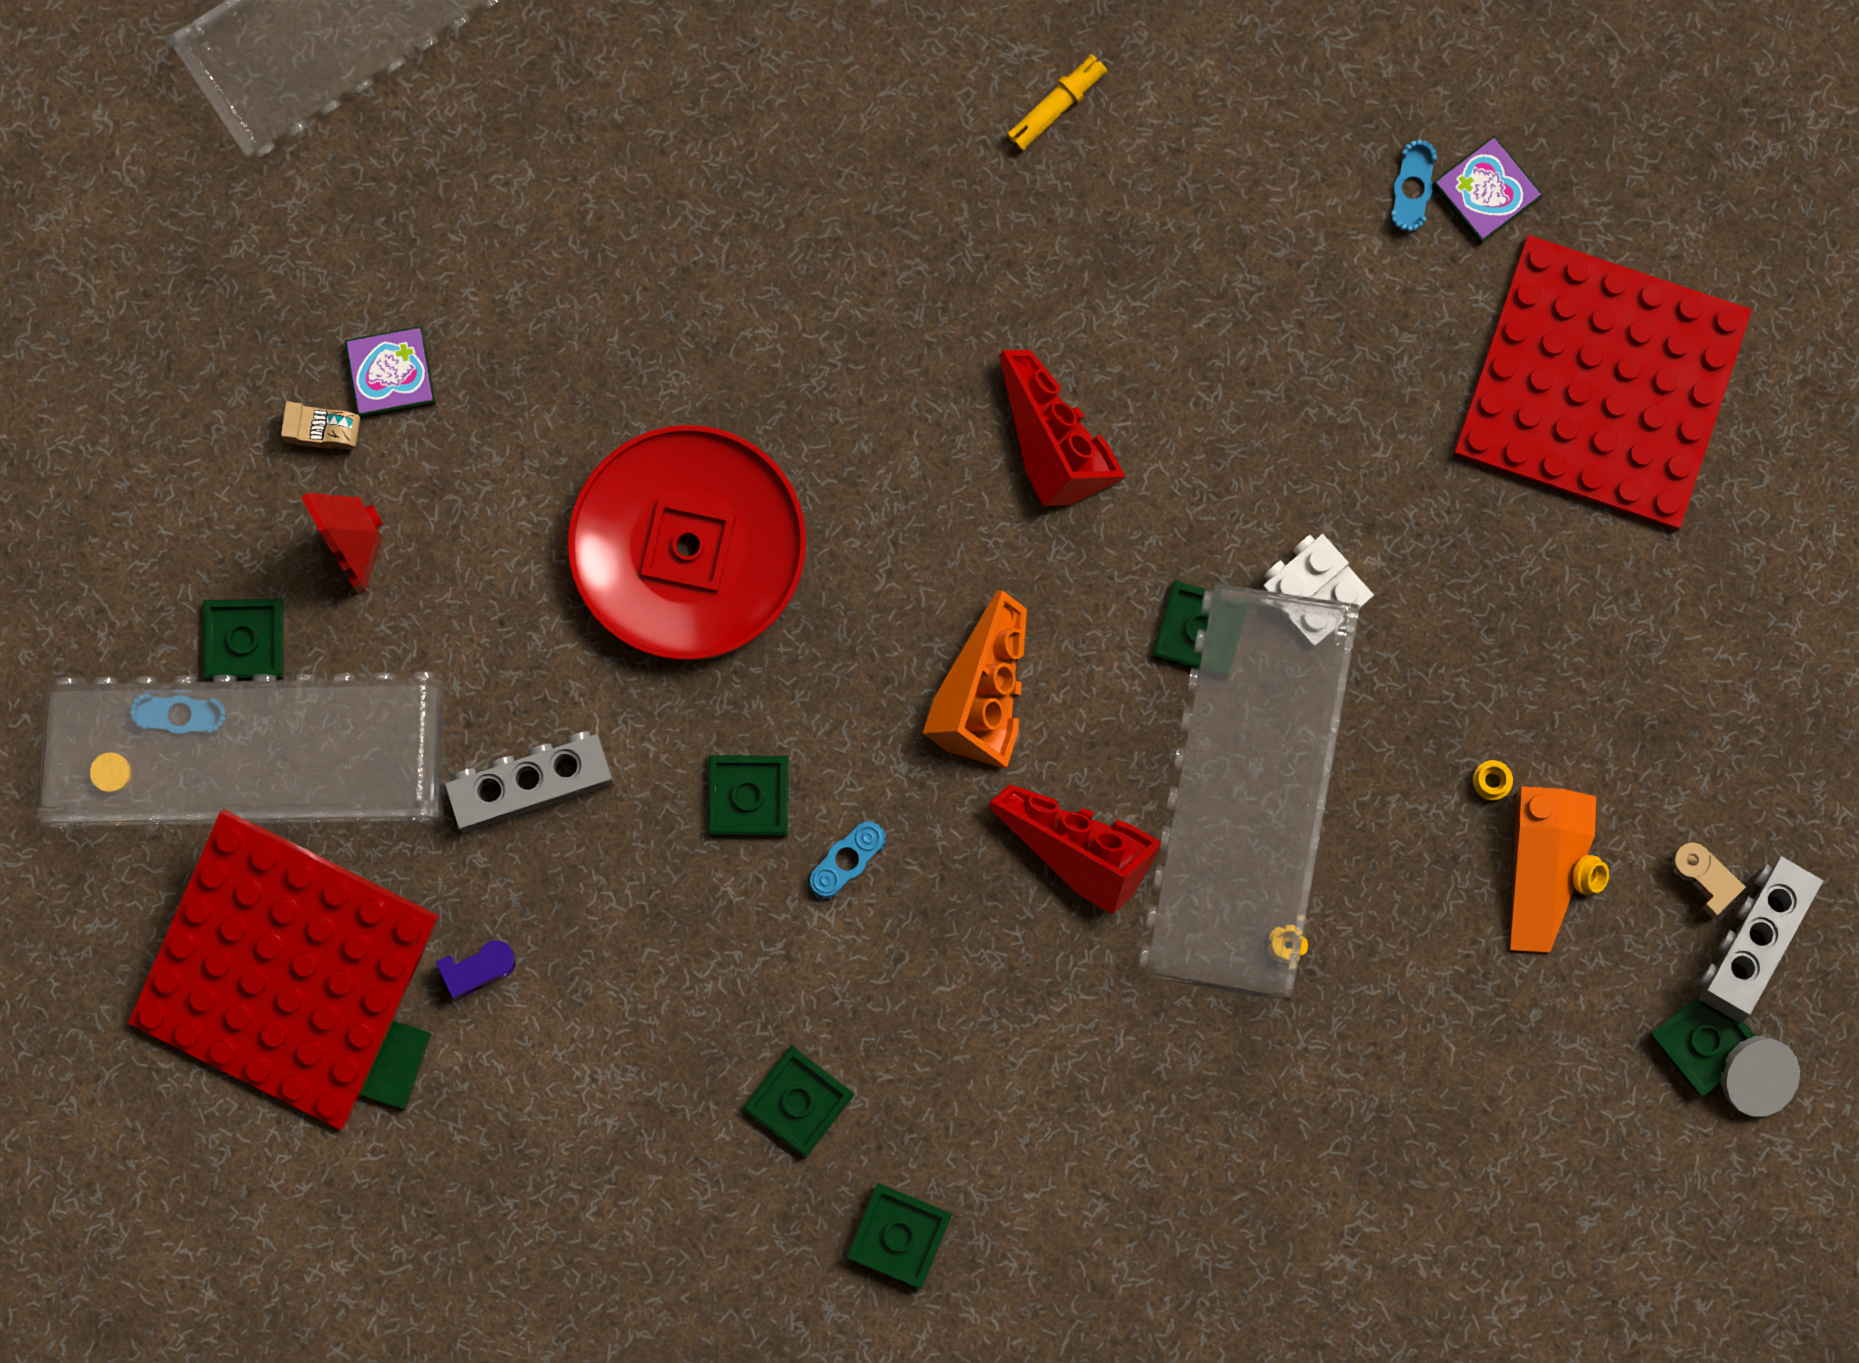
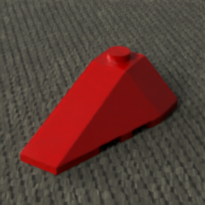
(1055, 446)
(349, 533)
(1090, 856)

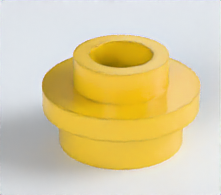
(1504, 775)
(1590, 875)

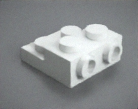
(1318, 573)

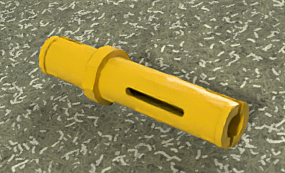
(1059, 100)

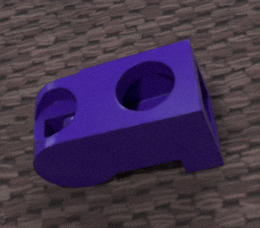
(488, 966)

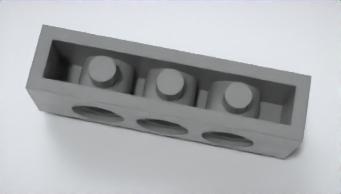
(590, 775)
(1796, 891)

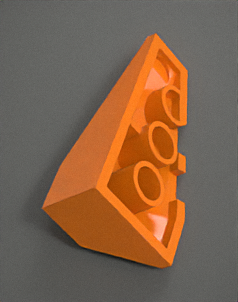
(976, 699)
(1549, 839)

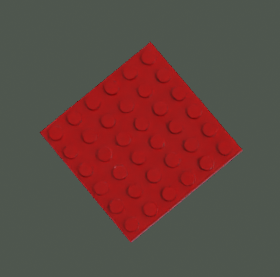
(1603, 382)
(283, 969)

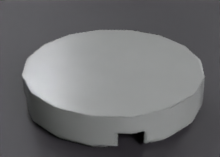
(1760, 1076)

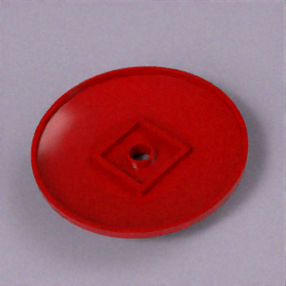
(676, 487)

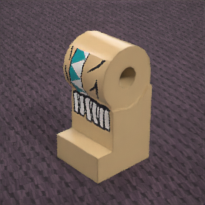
(319, 427)
(1708, 875)

